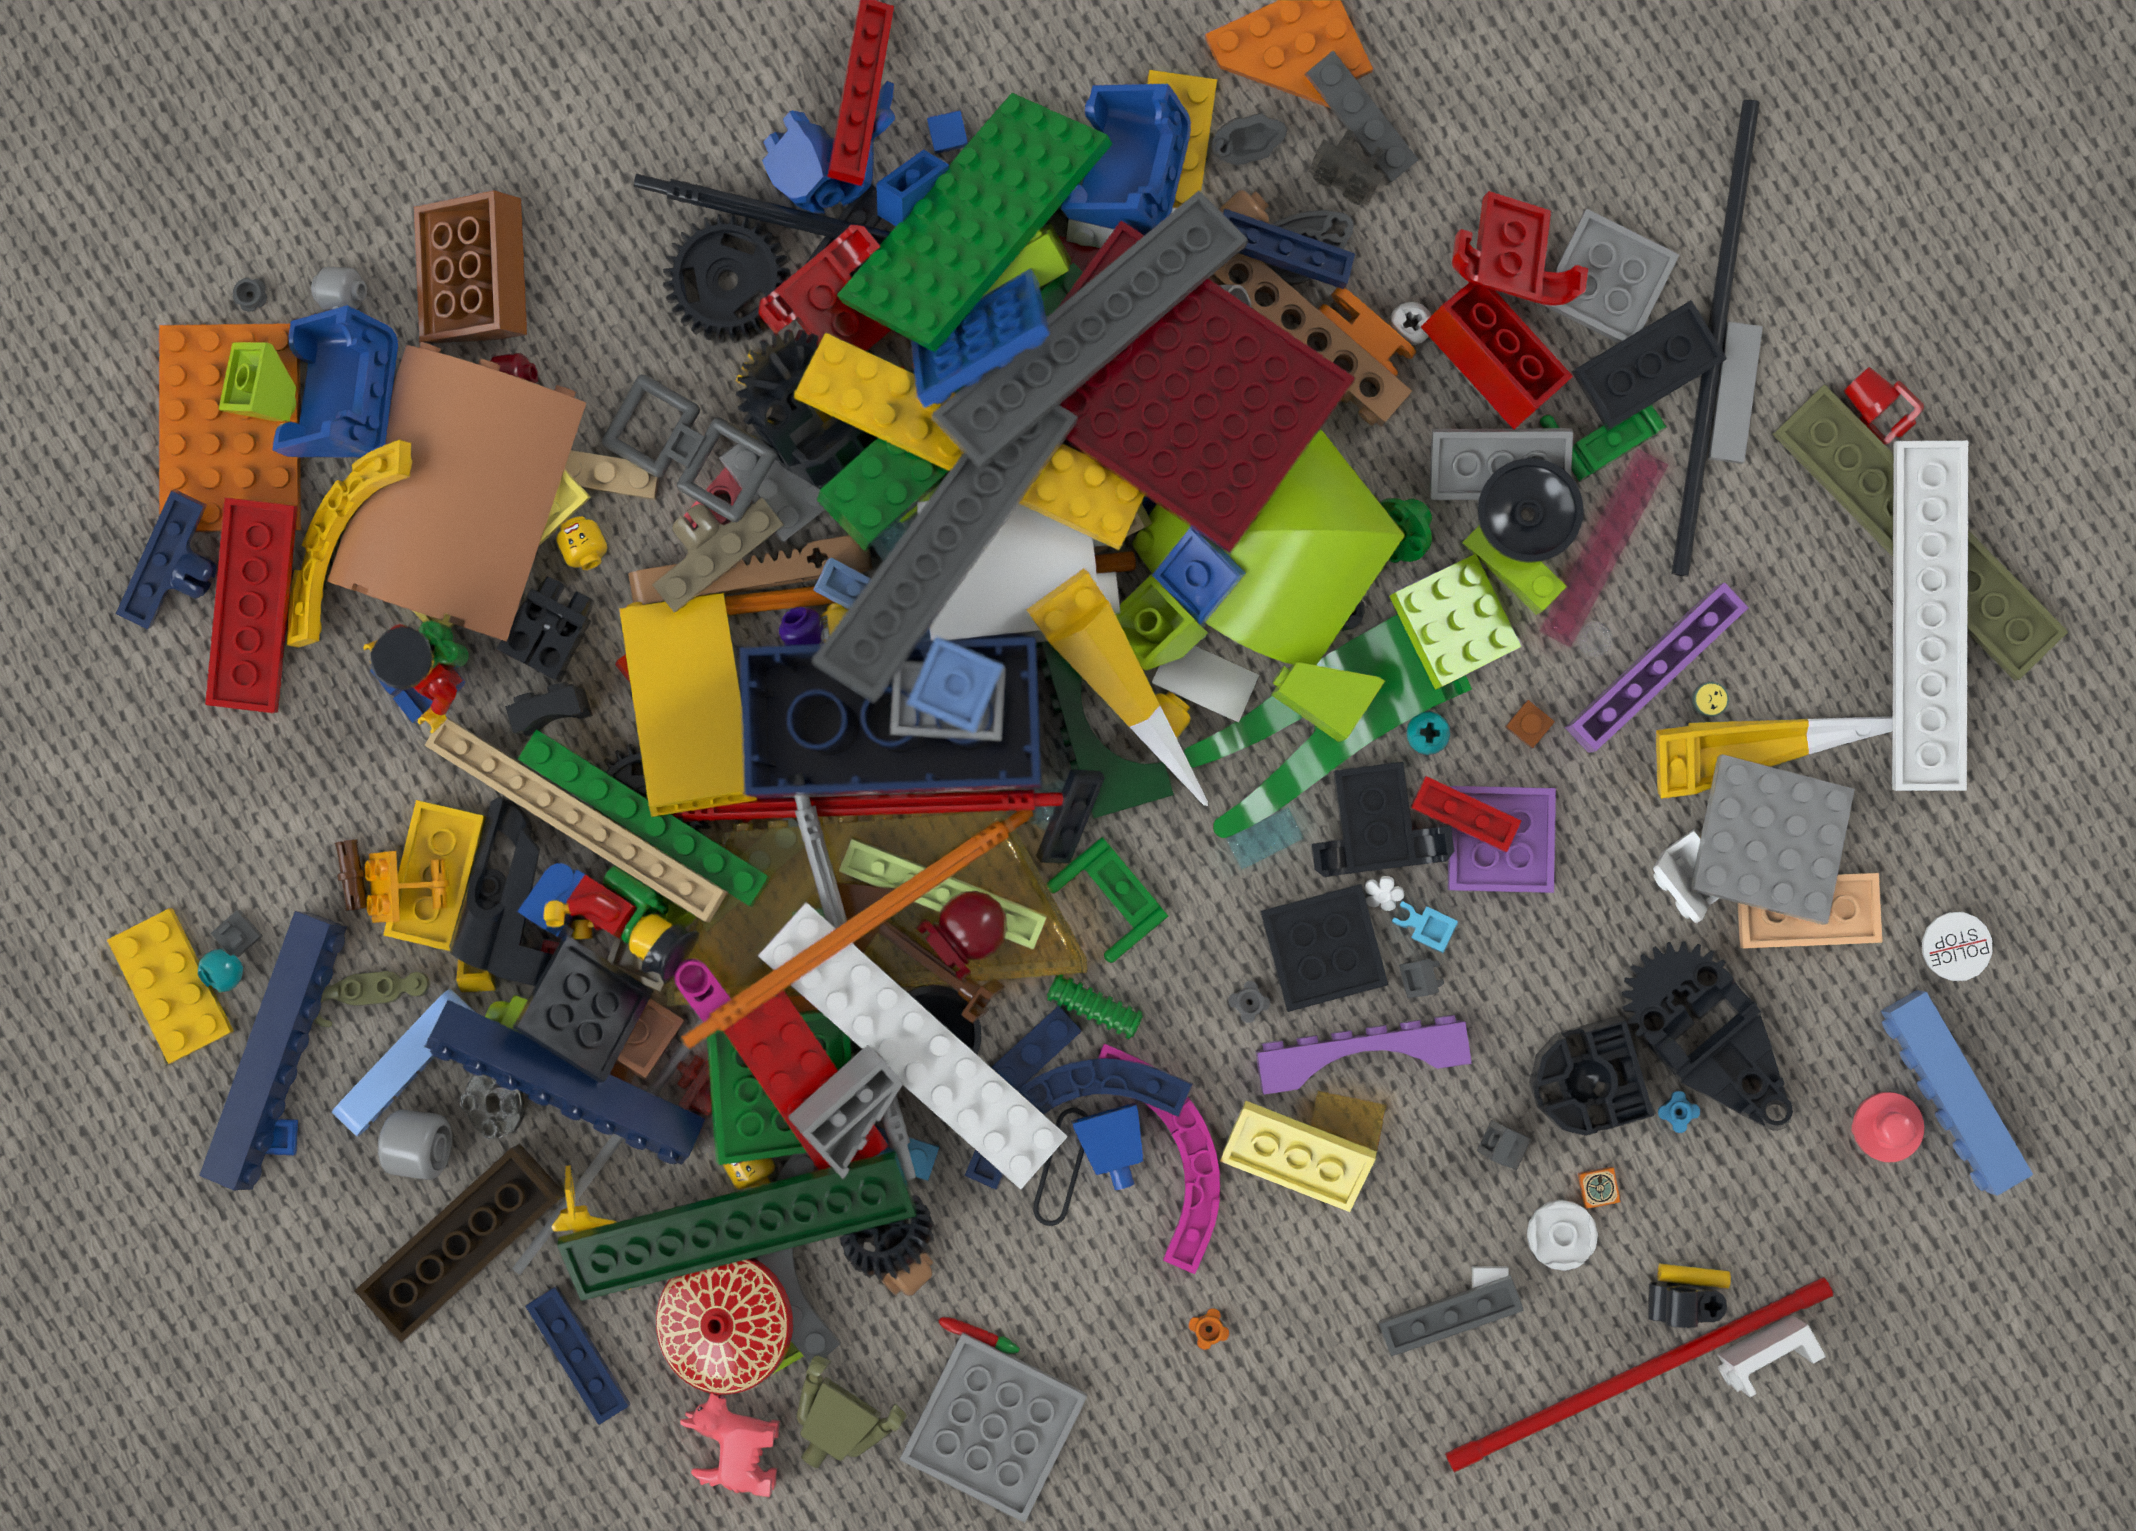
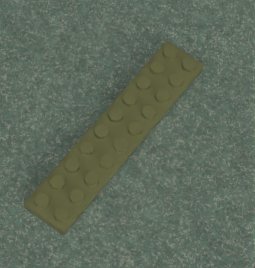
(1861, 478)

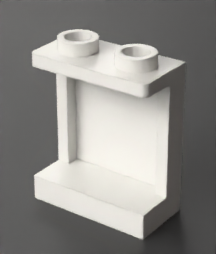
(1766, 1347)

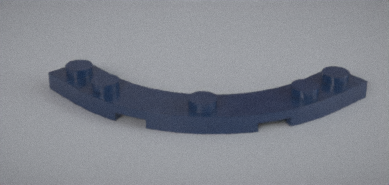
(1089, 1078)

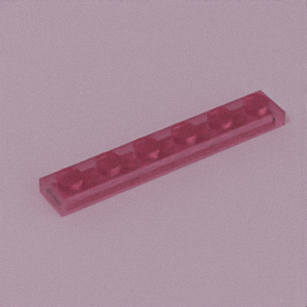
(1603, 547)

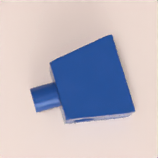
(1112, 1142)

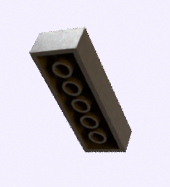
(460, 1242)

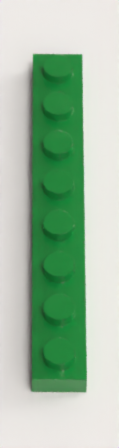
(633, 813)

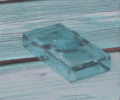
(1264, 838)

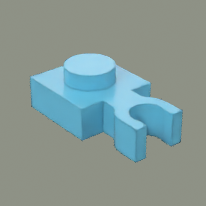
(1430, 928)

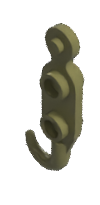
(373, 989)

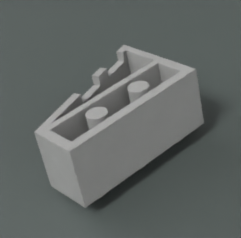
(847, 1107)

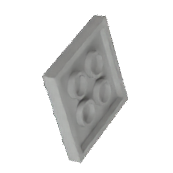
(1622, 276)
(785, 492)

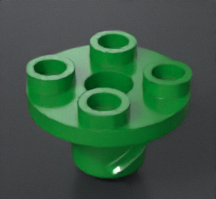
(1413, 520)

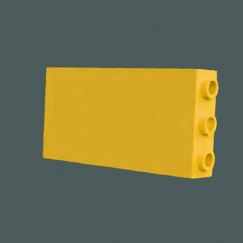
(686, 704)

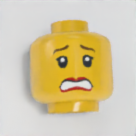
(581, 543)
(750, 1173)

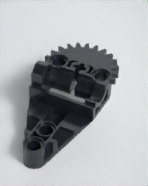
(773, 383)
(1727, 1057)

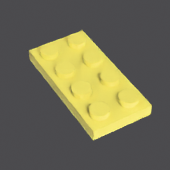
(1298, 1156)

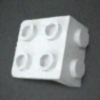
(1675, 873)

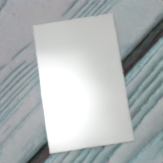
(1208, 682)

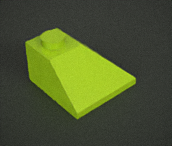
(257, 383)
(1157, 625)

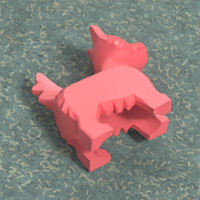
(740, 1447)

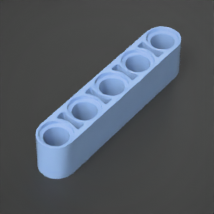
(393, 1071)

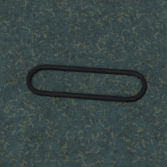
(1073, 1179)

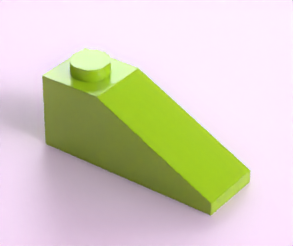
(1528, 581)

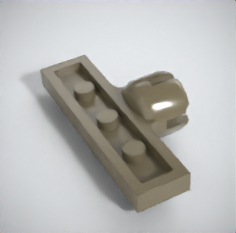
(713, 549)

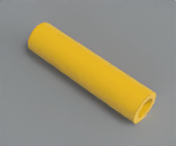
(1694, 1276)

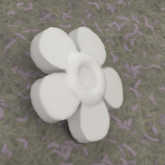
(1383, 893)

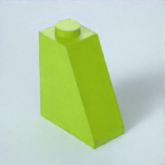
(1326, 696)

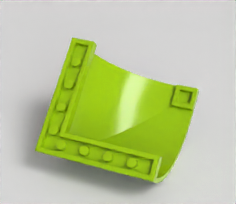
(1302, 558)

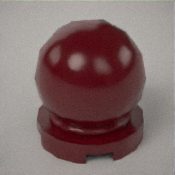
(967, 929)

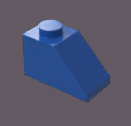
(907, 185)

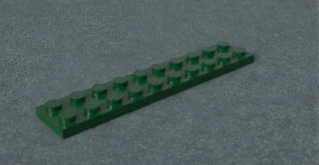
(737, 1226)

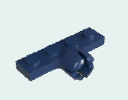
(168, 562)

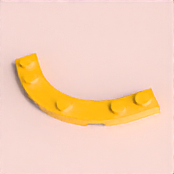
(368, 475)

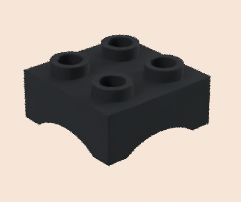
(538, 710)

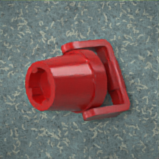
(1874, 395)

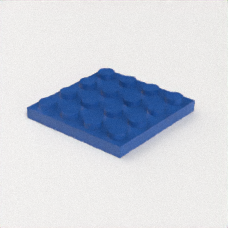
(986, 338)

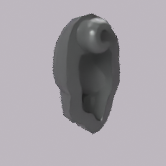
(1248, 139)

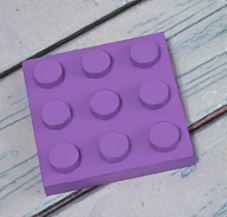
(1531, 856)

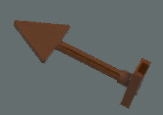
(859, 897)

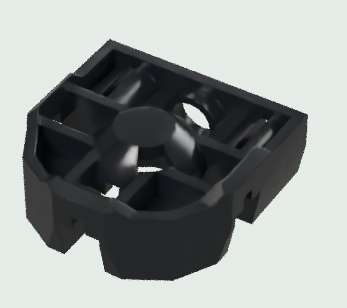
(1619, 1103)

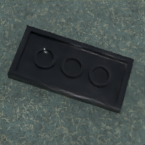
(1649, 365)

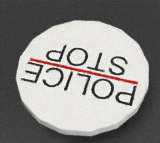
(1957, 946)

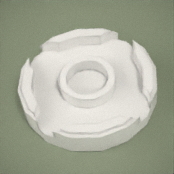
(1553, 1227)

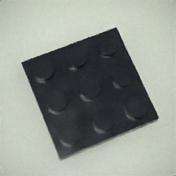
(1324, 947)
(583, 1009)

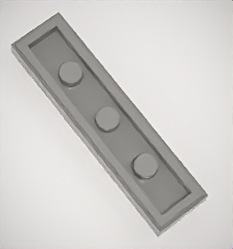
(1735, 393)

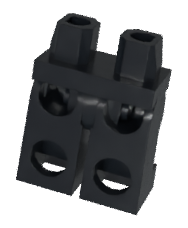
(547, 631)

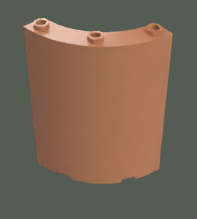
(476, 494)

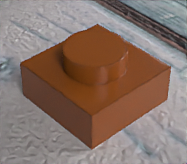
(1529, 724)

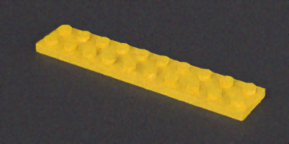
(886, 404)

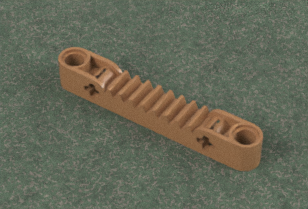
(765, 574)

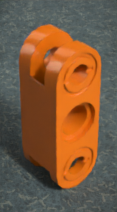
(1368, 329)

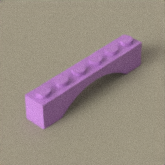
(1290, 1066)

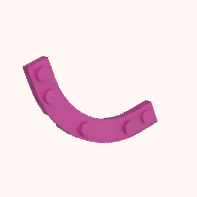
(1200, 1175)

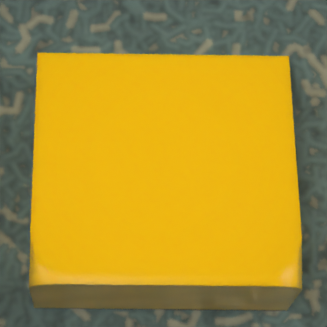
(474, 979)

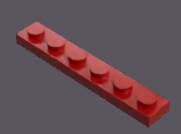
(861, 92)

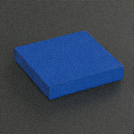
(1198, 575)

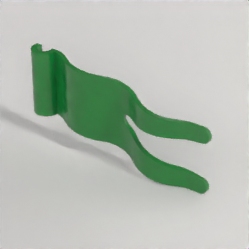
(1404, 694)

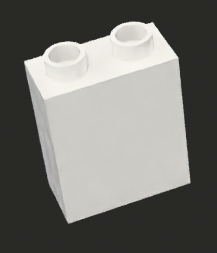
(1014, 572)

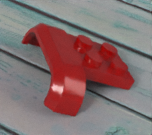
(1513, 254)
(813, 290)

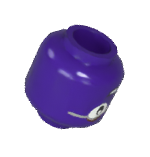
(801, 627)

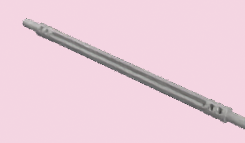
(835, 915)

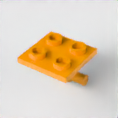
(384, 886)

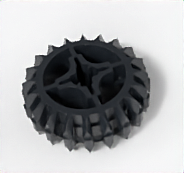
(895, 1244)

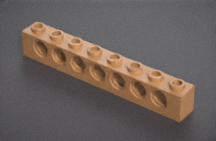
(1313, 323)

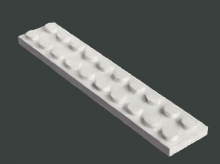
(1930, 615)
(919, 1051)

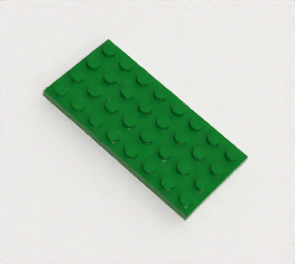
(974, 221)

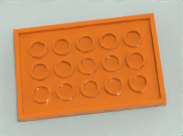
(212, 450)

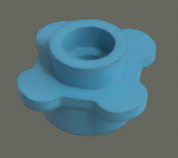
(1677, 1101)

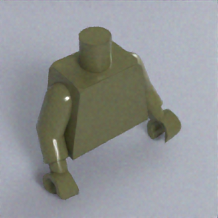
(837, 1419)

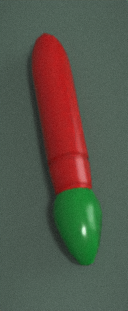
(1000, 1343)

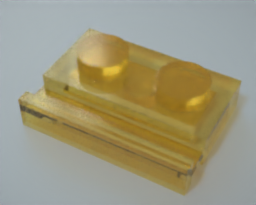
(1349, 1118)

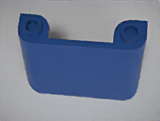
(1143, 165)
(345, 385)

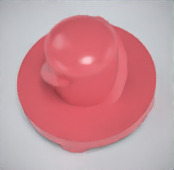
(1888, 1127)

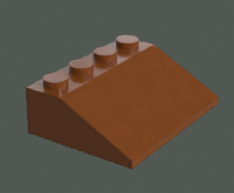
(470, 269)

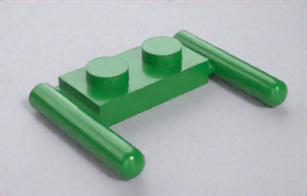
(1605, 446)
(1122, 890)

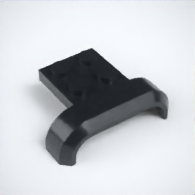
(1377, 825)

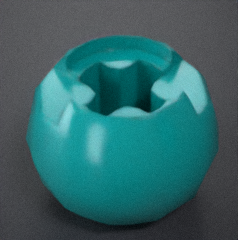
(1419, 742)
(220, 970)

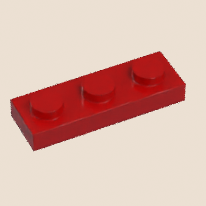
(1465, 814)

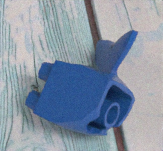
(802, 156)

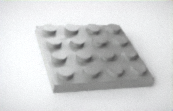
(1772, 839)
(993, 1427)

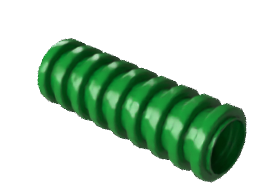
(1094, 1006)

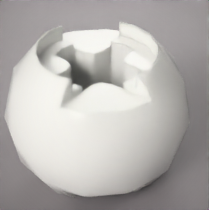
(1413, 311)

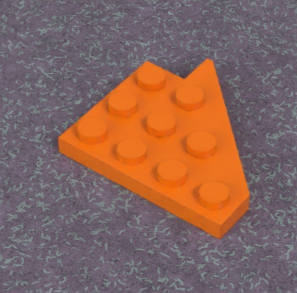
(1286, 41)

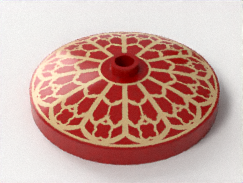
(753, 1322)

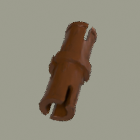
(351, 874)

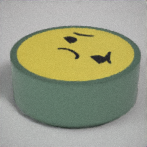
(1710, 699)

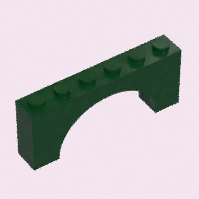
(1125, 782)

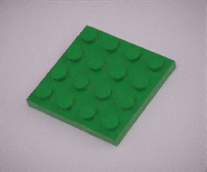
(743, 1115)

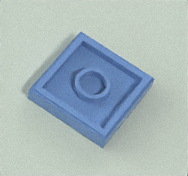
(955, 685)

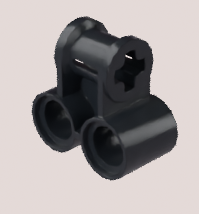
(1685, 1305)

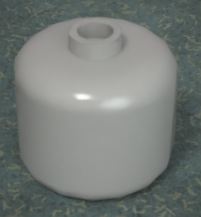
(415, 1144)

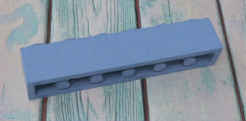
(1956, 1093)

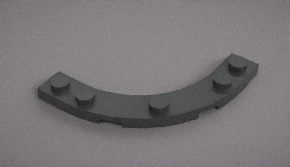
(809, 1331)

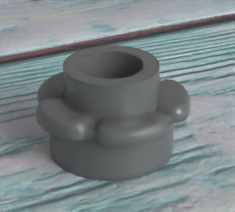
(241, 291)

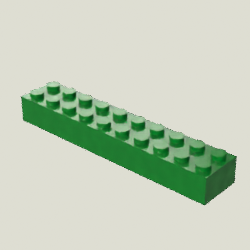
(890, 481)

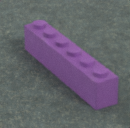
(1656, 667)

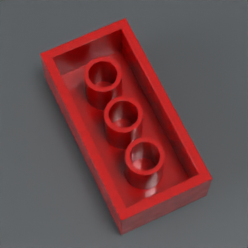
(1496, 352)

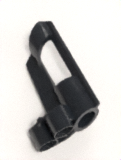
(492, 933)

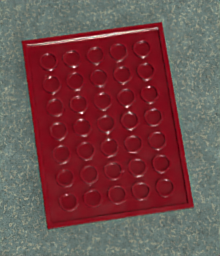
(1204, 406)

